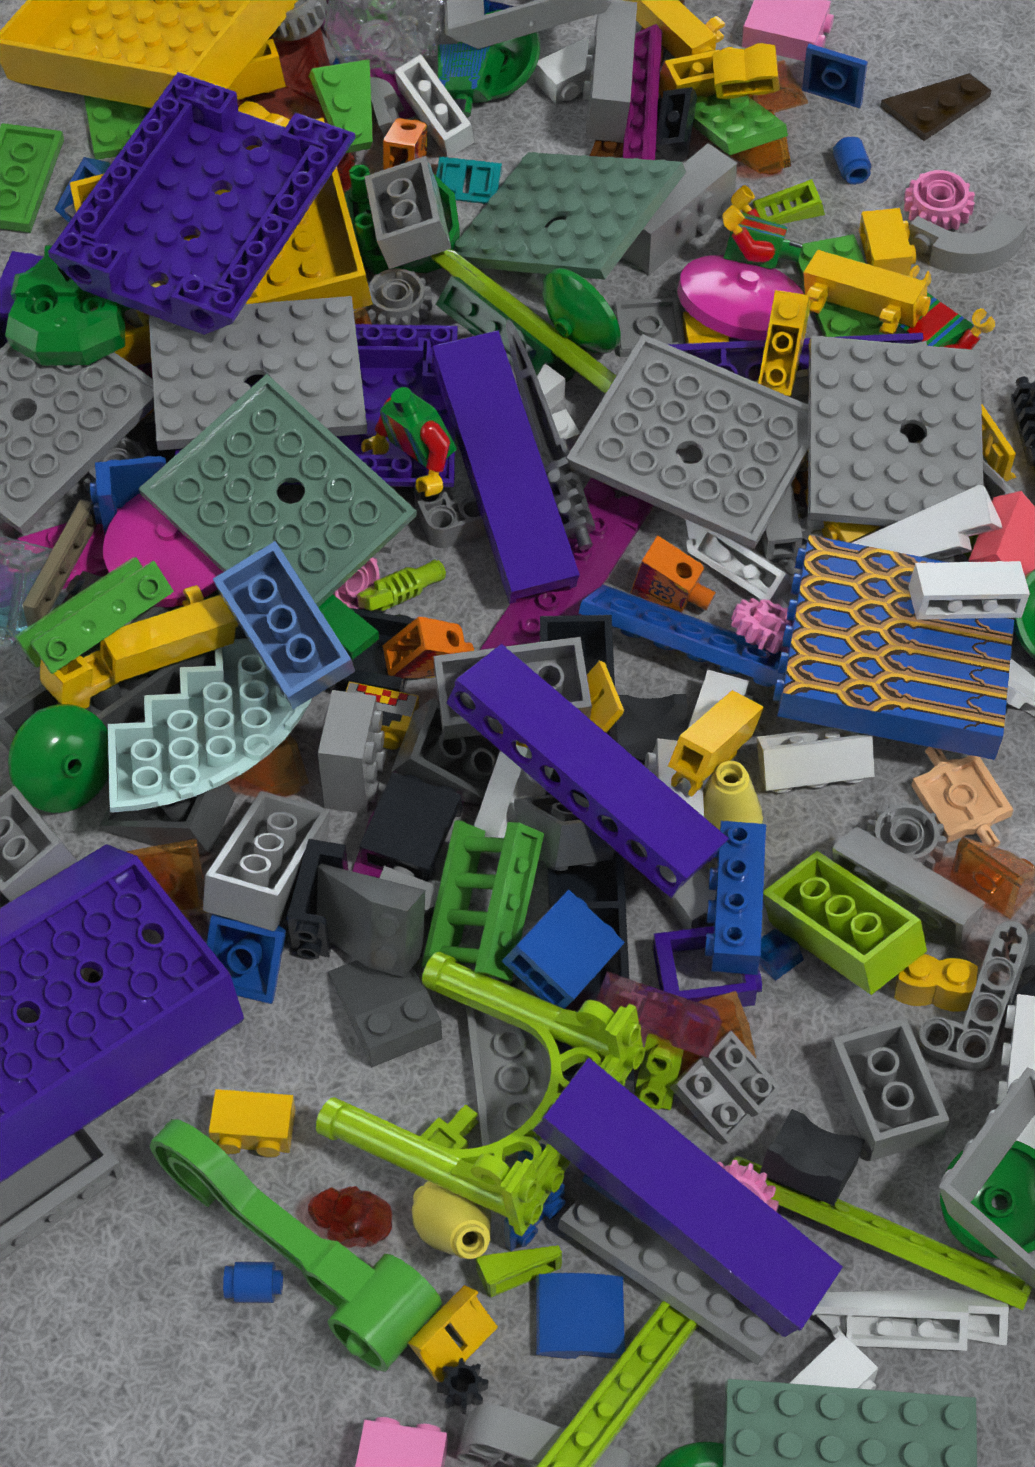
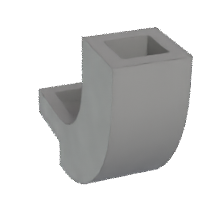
(969, 251)

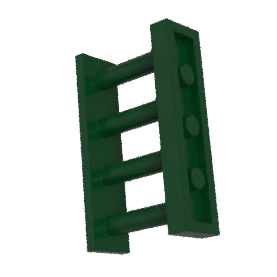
(482, 317)

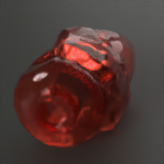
(351, 1216)

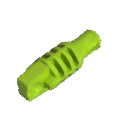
(400, 586)

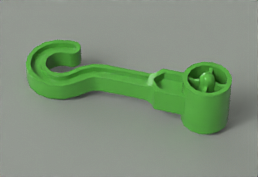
(375, 1305)

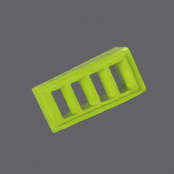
(796, 193)
(511, 1269)

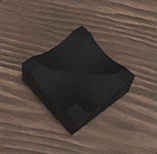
(650, 719)
(811, 1158)

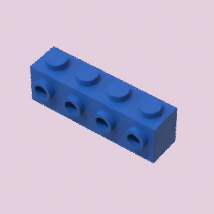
(738, 899)

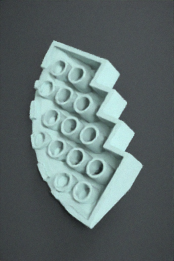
(202, 737)

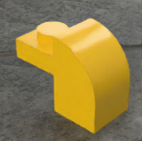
(77, 680)

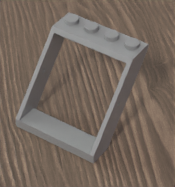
(468, 24)
(977, 1164)

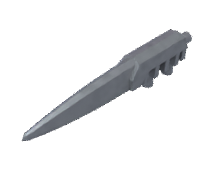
(553, 450)

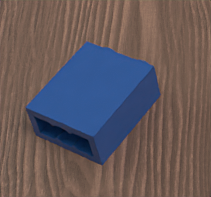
(563, 951)

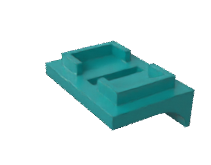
(483, 182)

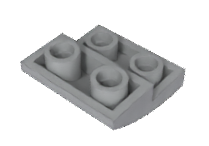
(726, 1088)

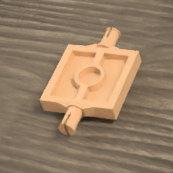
(962, 797)

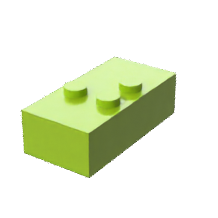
(844, 922)

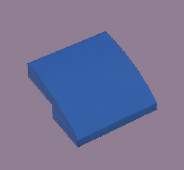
(579, 1315)

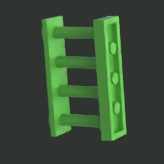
(93, 614)
(508, 902)

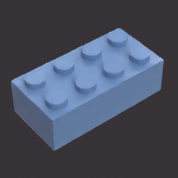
(284, 625)

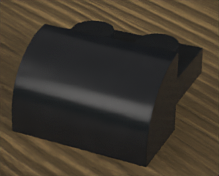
(675, 124)

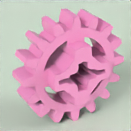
(761, 624)

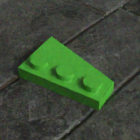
(346, 99)

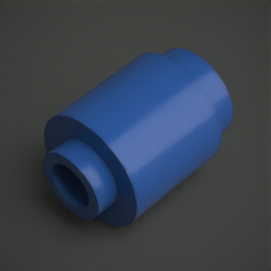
(852, 160)
(252, 1282)

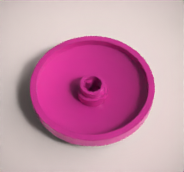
(731, 295)
(146, 534)

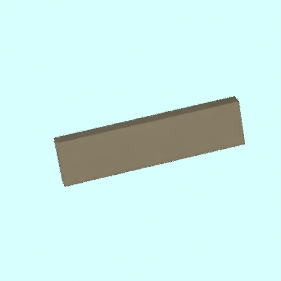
(60, 563)

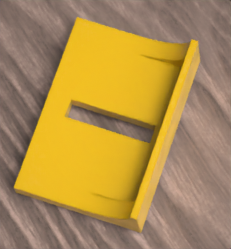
(996, 447)
(604, 698)
(468, 1321)

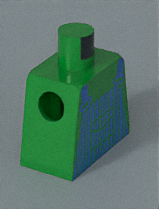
(469, 73)

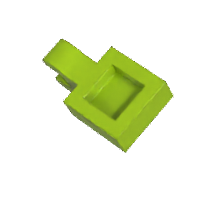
(453, 1133)

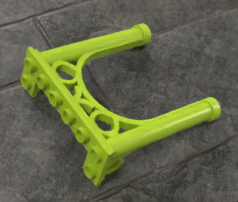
(482, 1171)

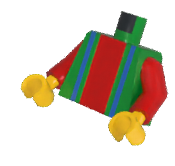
(754, 238)
(944, 326)
(418, 432)

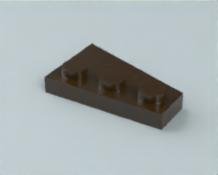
(936, 105)

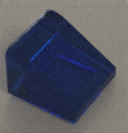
(779, 953)

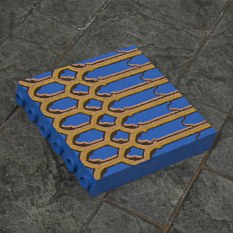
(877, 670)

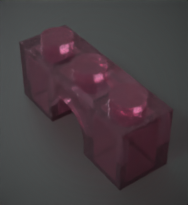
(678, 1019)

